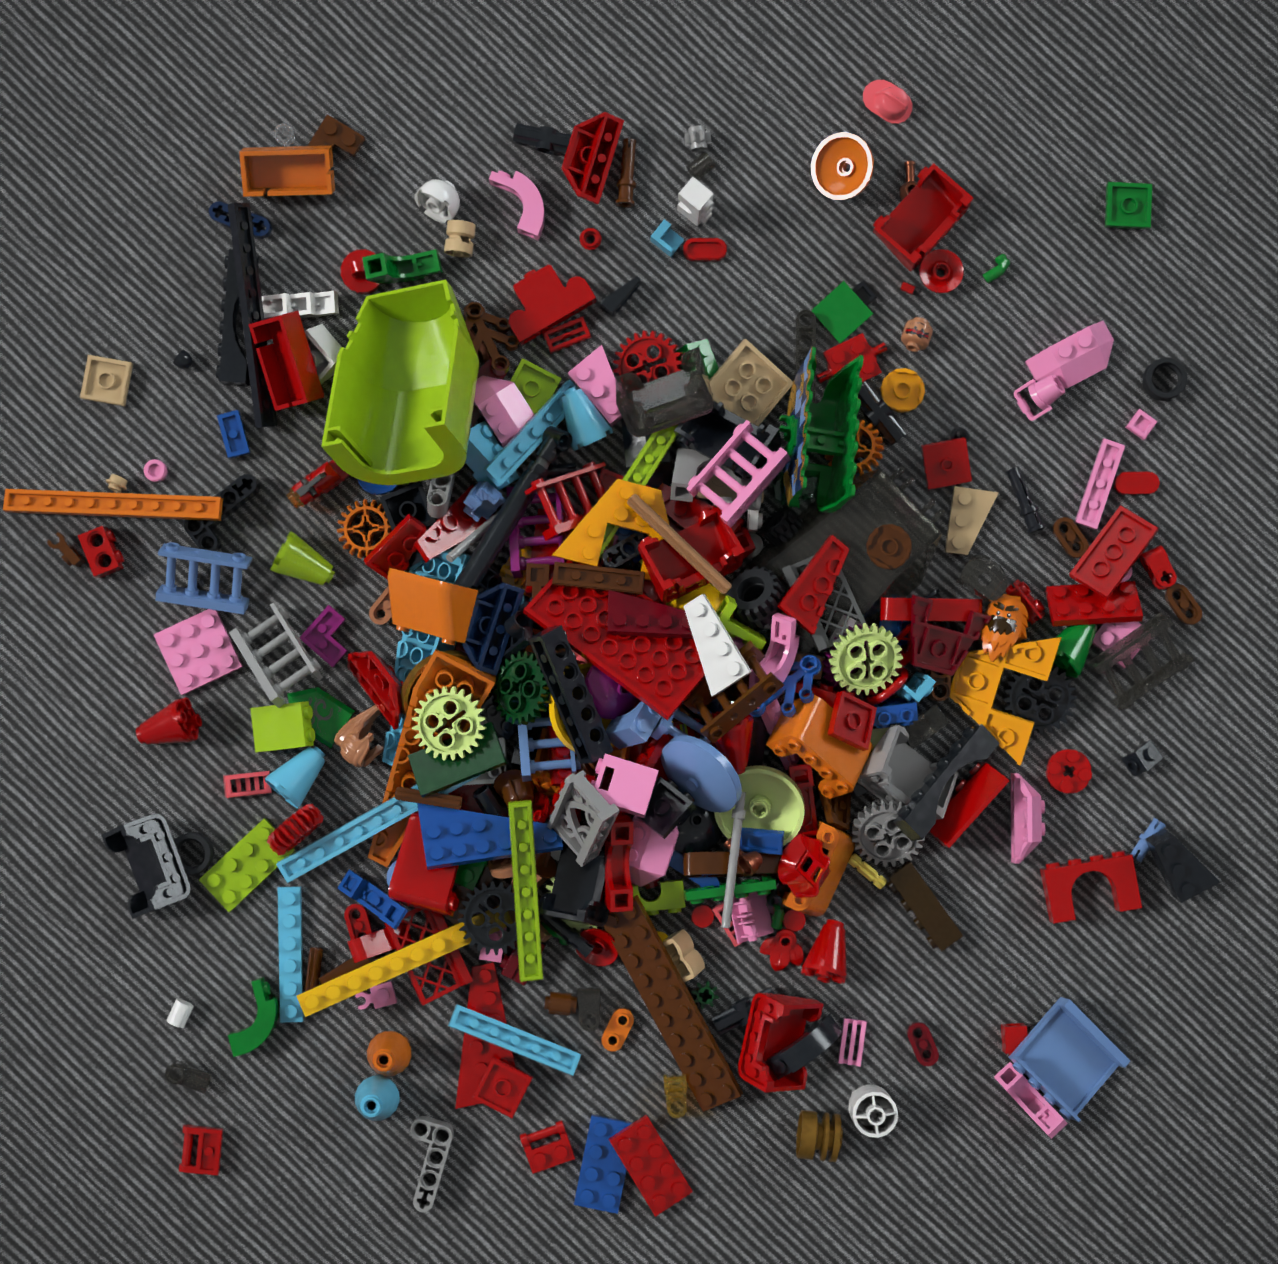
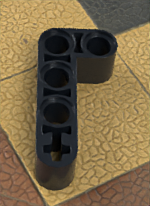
(206, 531)

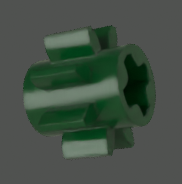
(708, 999)

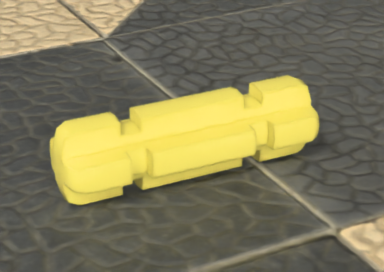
(867, 871)

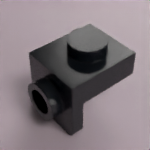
(1142, 758)

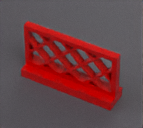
(452, 960)

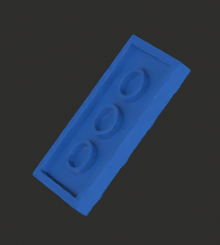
(601, 1168)

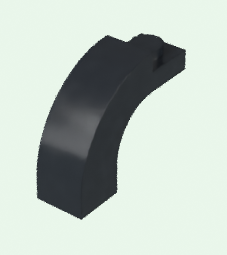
(805, 1048)

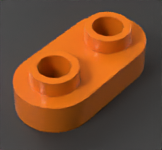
(617, 1029)

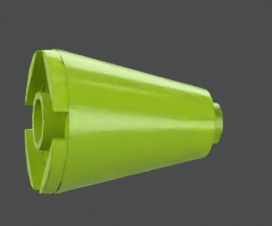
(302, 561)

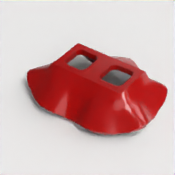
(791, 866)

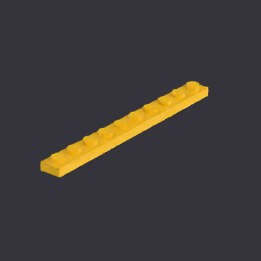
(392, 965)

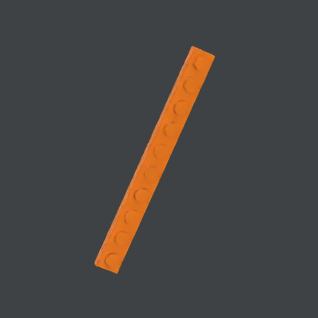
(113, 504)

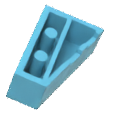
(481, 451)

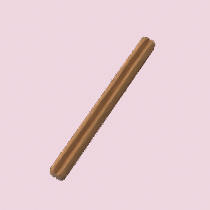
(679, 544)

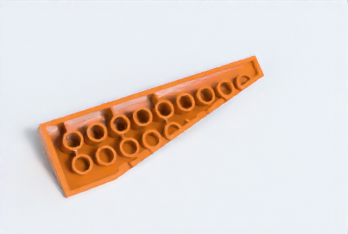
(439, 672)

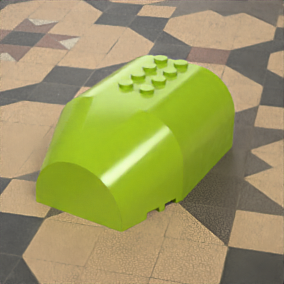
(403, 388)

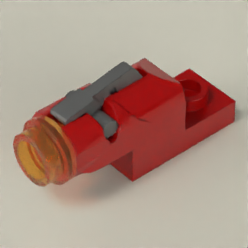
(316, 483)

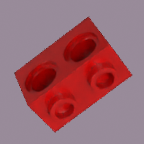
(96, 554)

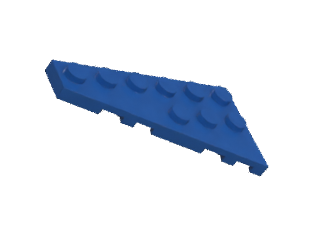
(469, 837)

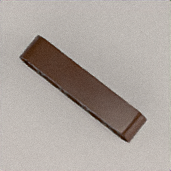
(716, 865)

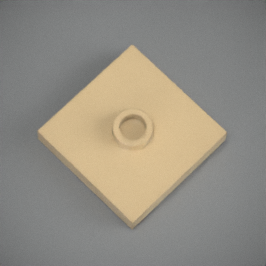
(106, 380)

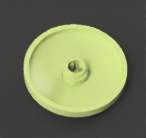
(770, 803)

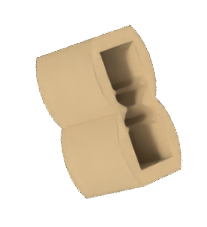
(685, 957)

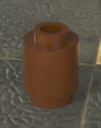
(561, 1003)

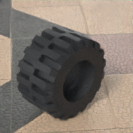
(748, 586)

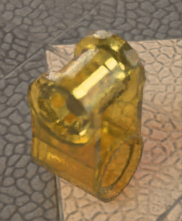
(675, 1092)

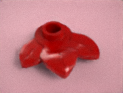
(782, 953)

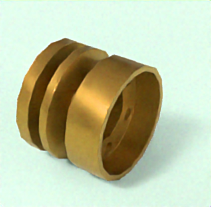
(818, 1136)

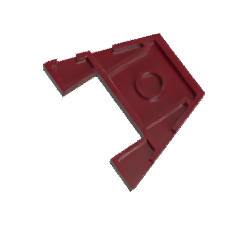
(937, 646)

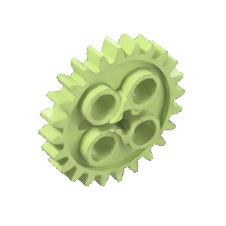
(845, 661)
(460, 739)

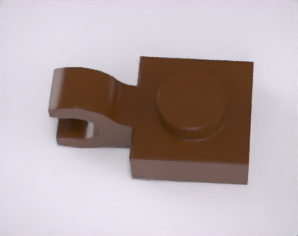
(69, 555)
(537, 576)

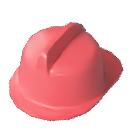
(887, 101)

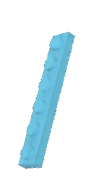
(527, 438)
(290, 953)
(514, 1040)

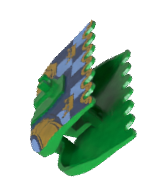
(822, 429)

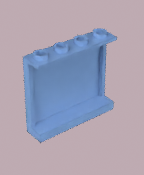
(1067, 1058)

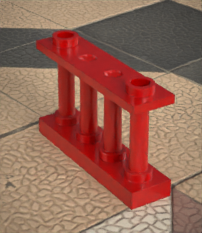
(556, 526)

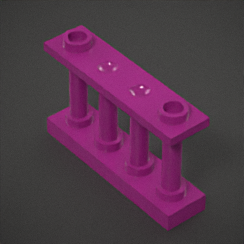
(518, 542)

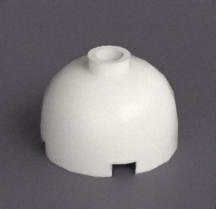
(438, 199)

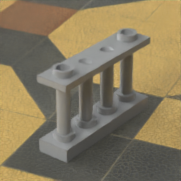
(255, 656)

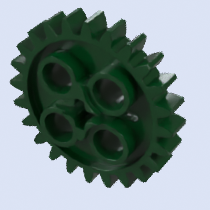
(521, 689)

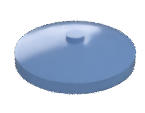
(701, 773)

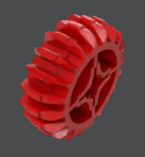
(295, 829)

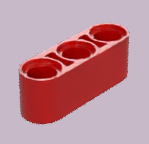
(375, 943)

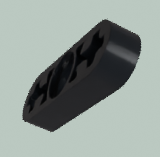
(618, 548)

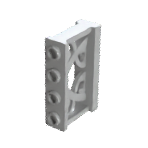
(595, 806)

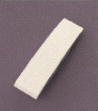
(307, 304)

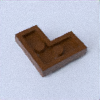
(339, 135)

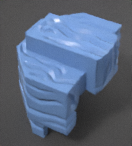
(482, 501)

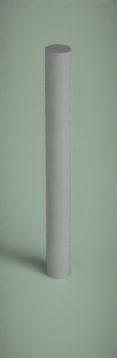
(470, 540)

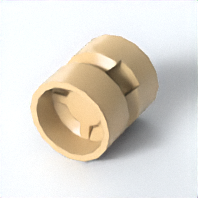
(459, 239)

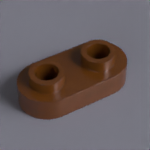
(1072, 536)
(1184, 603)

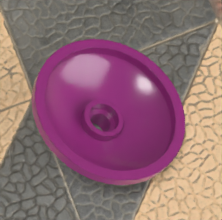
(608, 696)

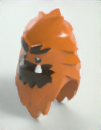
(1005, 627)

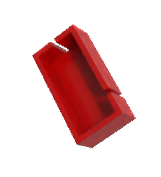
(287, 361)

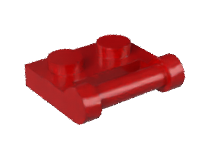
(207, 1152)
(551, 1153)

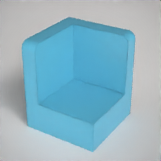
(666, 238)

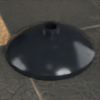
(700, 836)

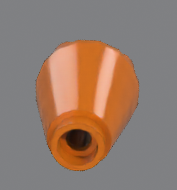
(393, 1046)

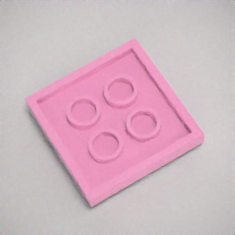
(198, 651)

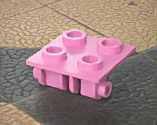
(751, 917)

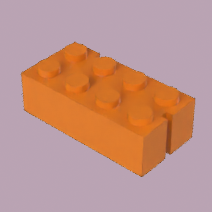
(287, 170)

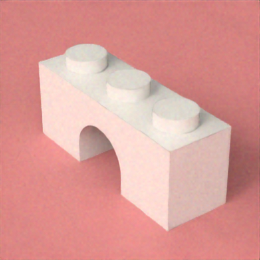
(695, 202)

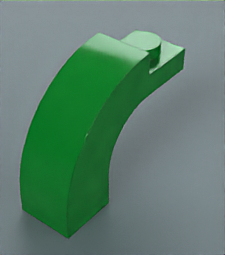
(399, 269)
(264, 1024)

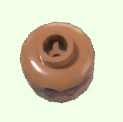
(916, 334)

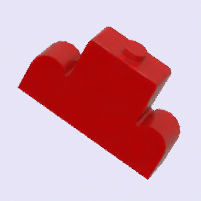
(547, 302)

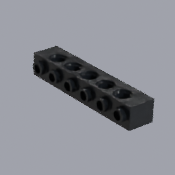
(563, 678)

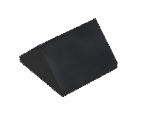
(407, 501)

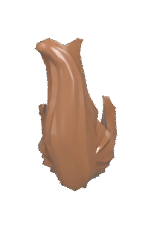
(356, 742)

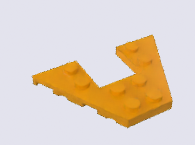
(586, 540)
(977, 685)

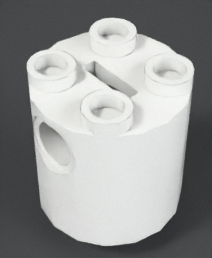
(873, 1111)

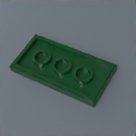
(436, 774)

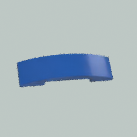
(373, 899)

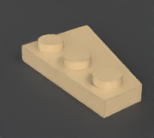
(966, 518)

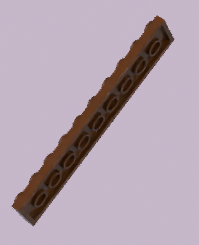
(672, 1007)

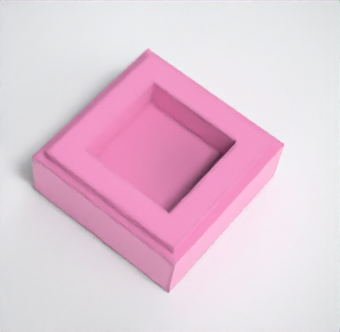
(1141, 424)

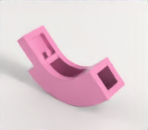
(533, 213)
(781, 649)
(1030, 1100)

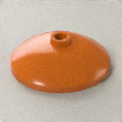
(830, 165)

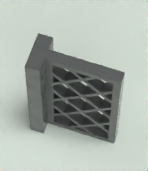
(820, 638)

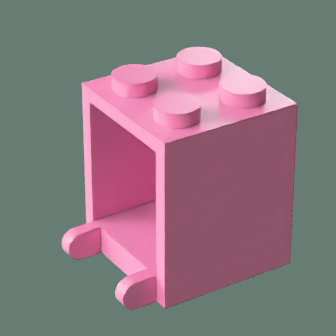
(630, 784)

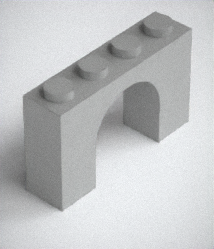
(691, 463)

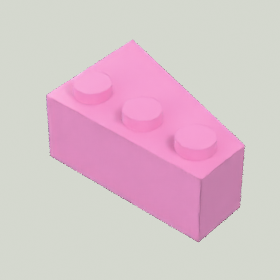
(598, 383)

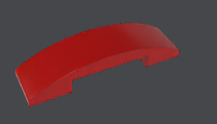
(803, 777)

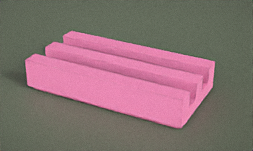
(849, 1061)

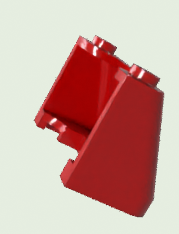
(923, 216)
(674, 574)
(415, 884)
(772, 1026)

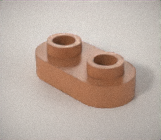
(381, 603)

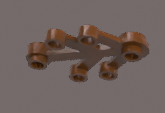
(488, 335)

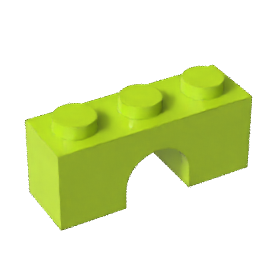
(670, 897)

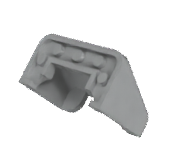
(898, 771)

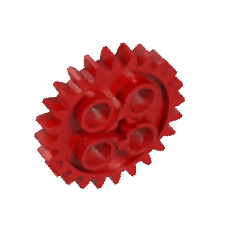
(641, 347)

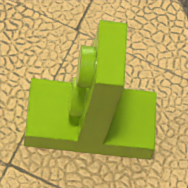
(736, 628)

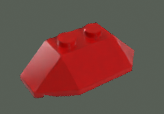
(591, 155)
(379, 683)

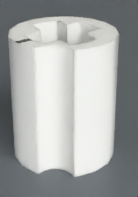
(180, 1013)

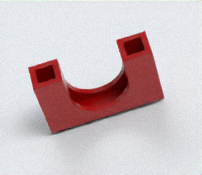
(1059, 881)

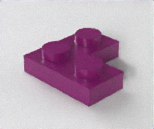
(320, 639)

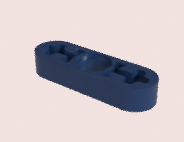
(258, 220)

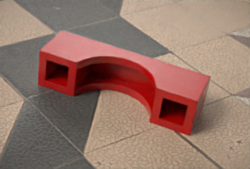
(617, 873)

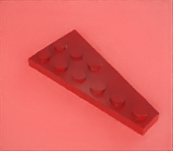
(476, 1053)

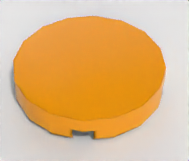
(902, 390)

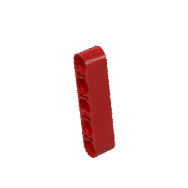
(942, 610)

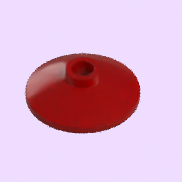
(941, 260)
(604, 951)

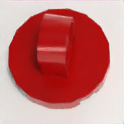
(354, 274)

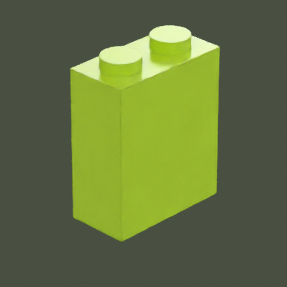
(282, 726)

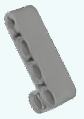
(431, 1165)

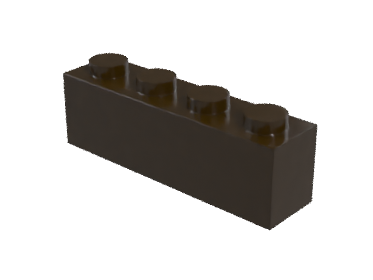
(924, 905)

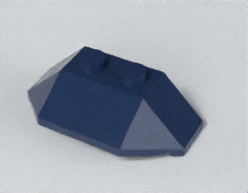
(486, 632)

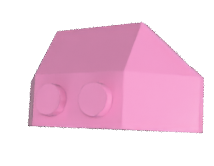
(1074, 356)
(502, 407)
(1025, 818)
(649, 853)

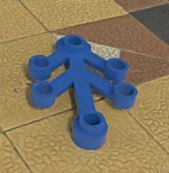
(790, 683)

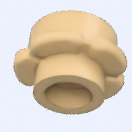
(116, 483)

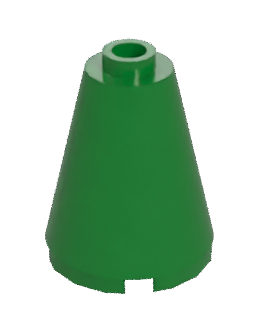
(1074, 648)

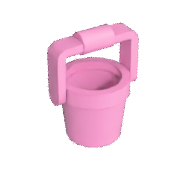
(1043, 394)

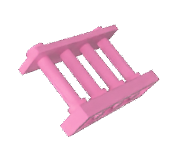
(745, 494)

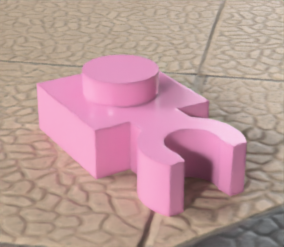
(380, 996)

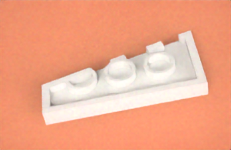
(716, 649)

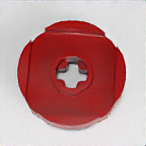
(1081, 773)

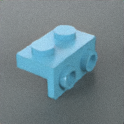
(917, 687)

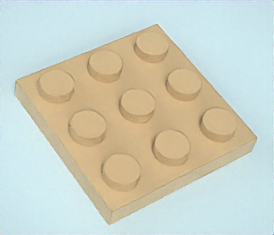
(749, 384)

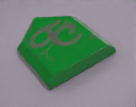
(328, 713)

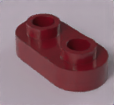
(922, 1043)

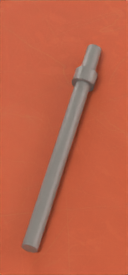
(738, 815)

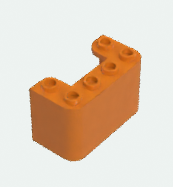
(807, 737)

